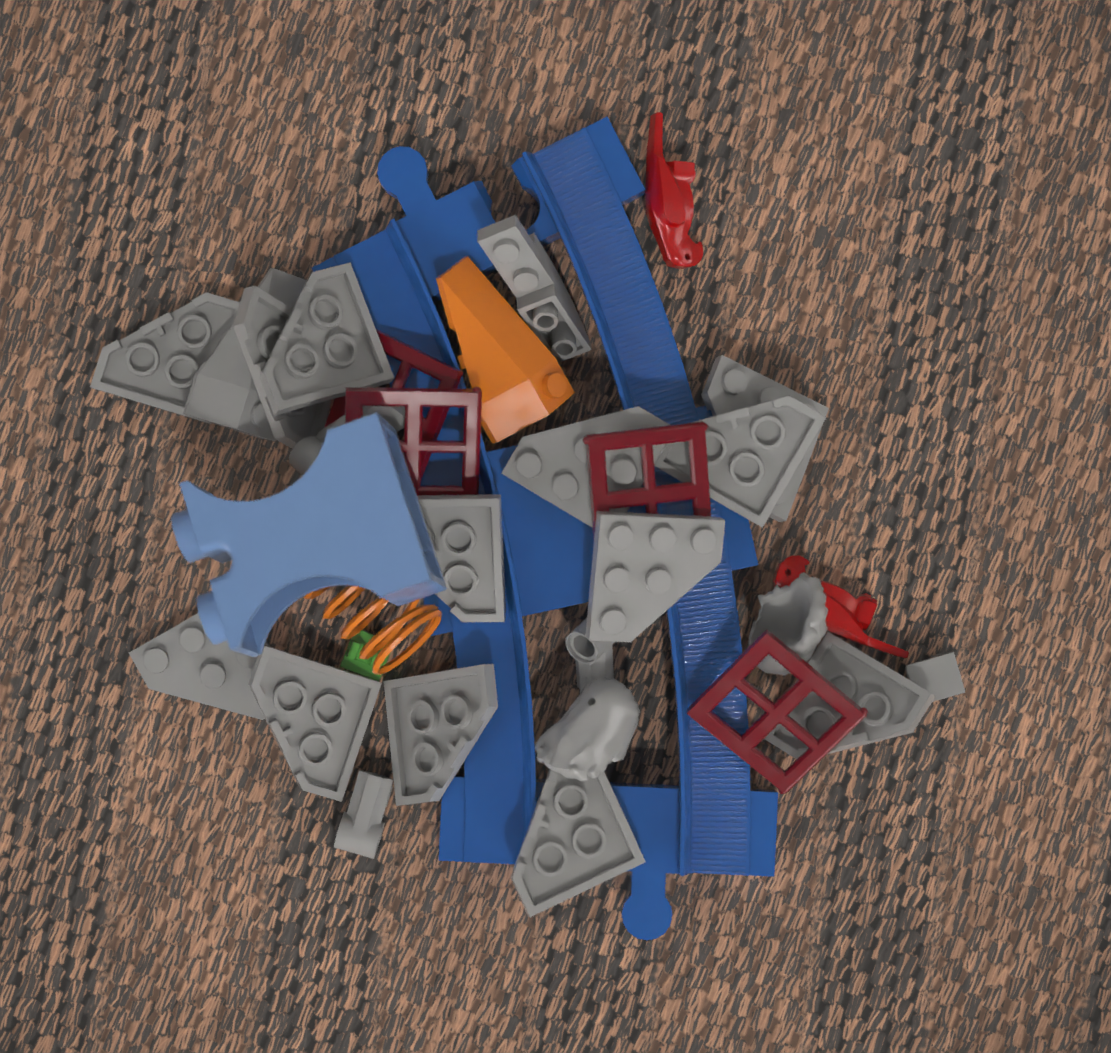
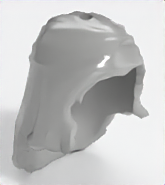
(794, 616)
(591, 731)

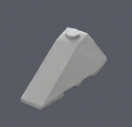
(223, 384)

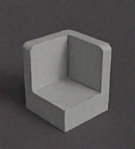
(937, 675)

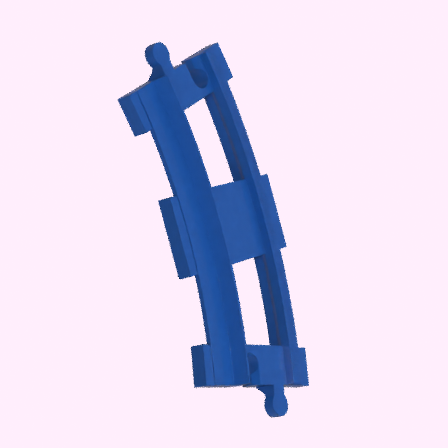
(712, 816)

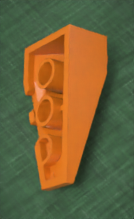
(500, 353)

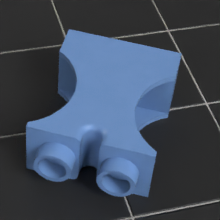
(336, 526)

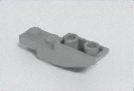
(537, 286)

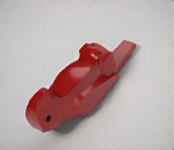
(670, 201)
(846, 614)

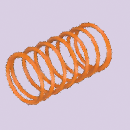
(389, 634)

